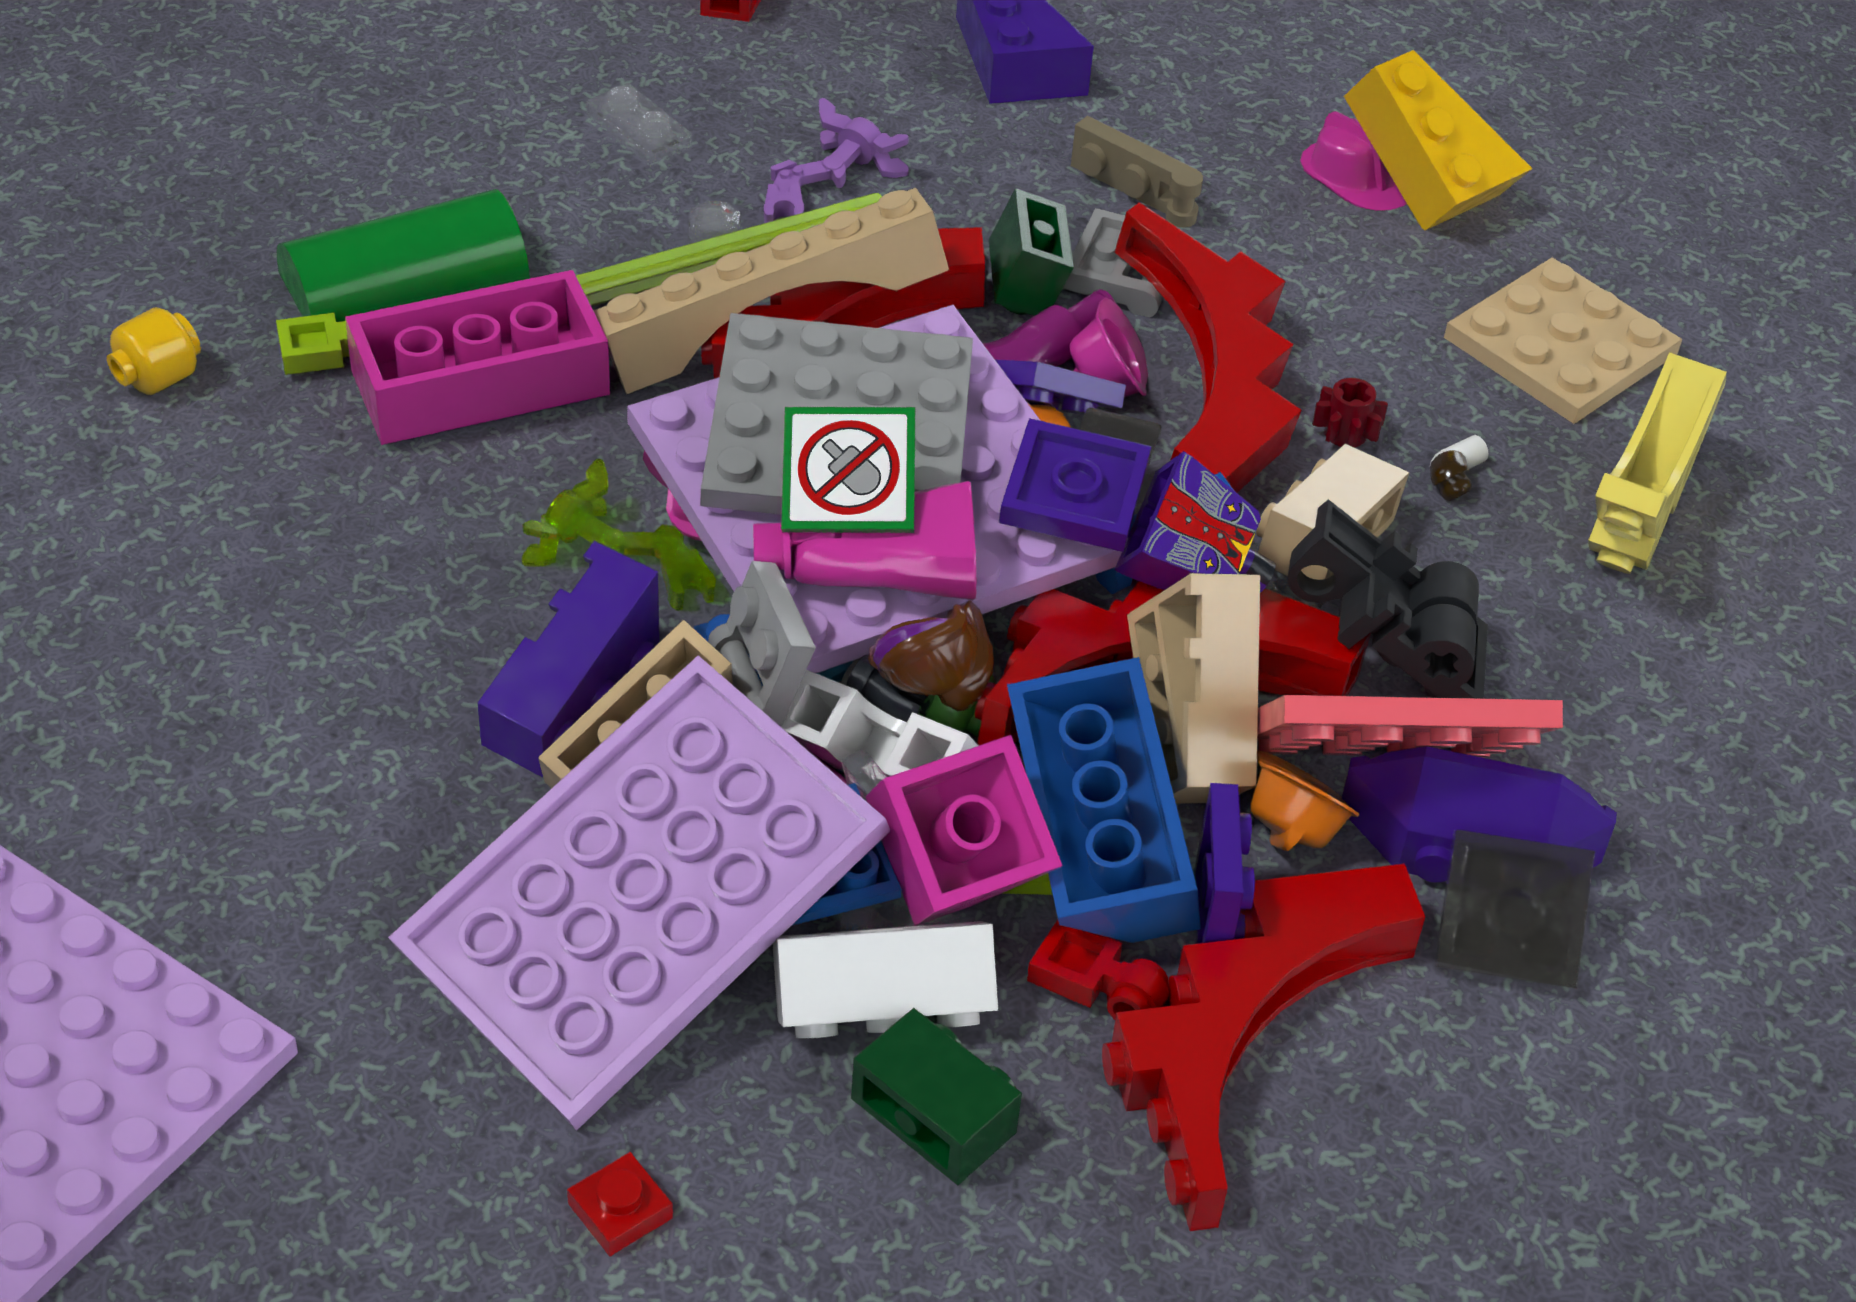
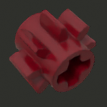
(1350, 412)

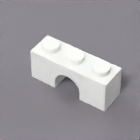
(839, 721)

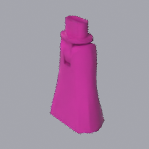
(930, 561)

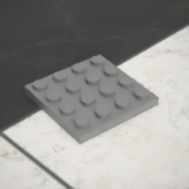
(823, 364)

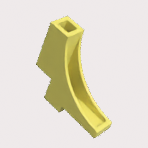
(1655, 465)

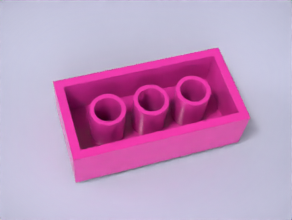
(478, 356)

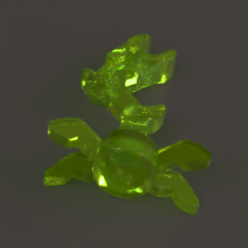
(573, 516)

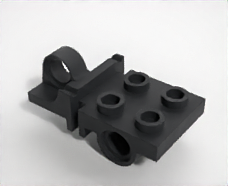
(1416, 617)

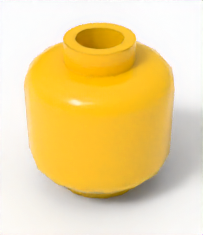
(153, 350)

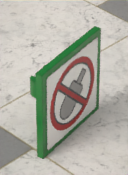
(848, 470)

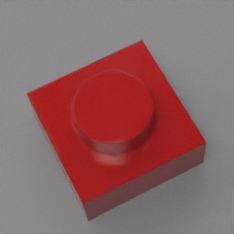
(620, 1203)

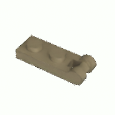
(1137, 170)

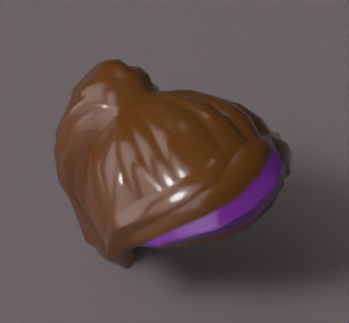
(938, 656)

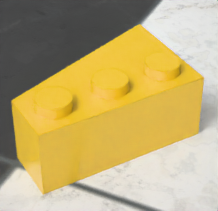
(1432, 140)

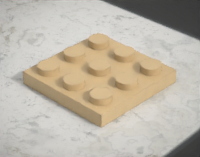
(1562, 339)

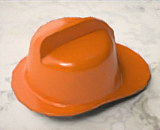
(1296, 805)

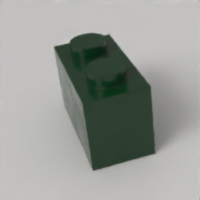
(1030, 253)
(936, 1095)

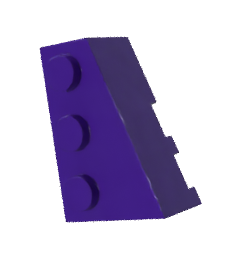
(1025, 50)
(577, 659)

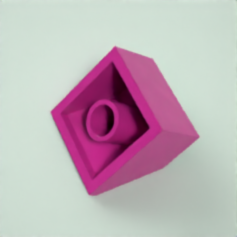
(963, 829)

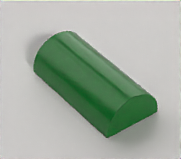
(406, 257)

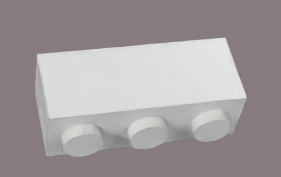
(885, 975)

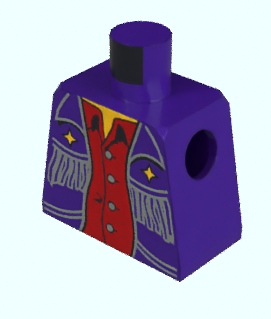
(1190, 527)

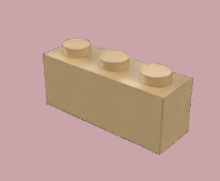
(1350, 479)
(627, 697)

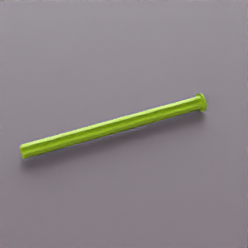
(651, 270)

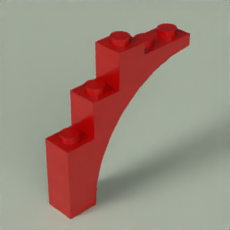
(875, 305)
(1239, 357)
(1067, 634)
(1230, 990)

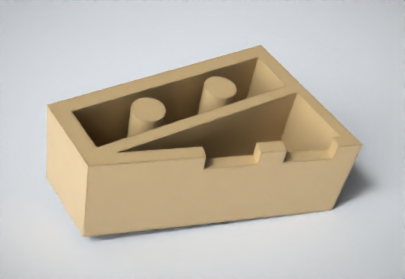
(1203, 679)

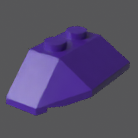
(1422, 794)

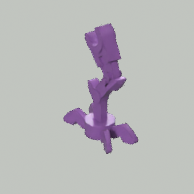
(856, 142)

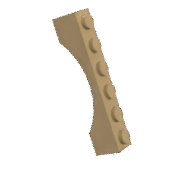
(663, 327)

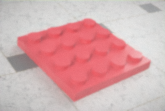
(1361, 723)

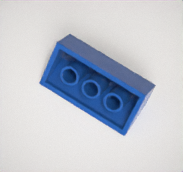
(1106, 802)

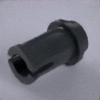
(884, 695)

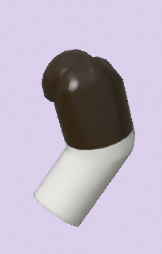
(1450, 463)

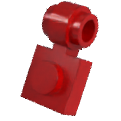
(1088, 963)

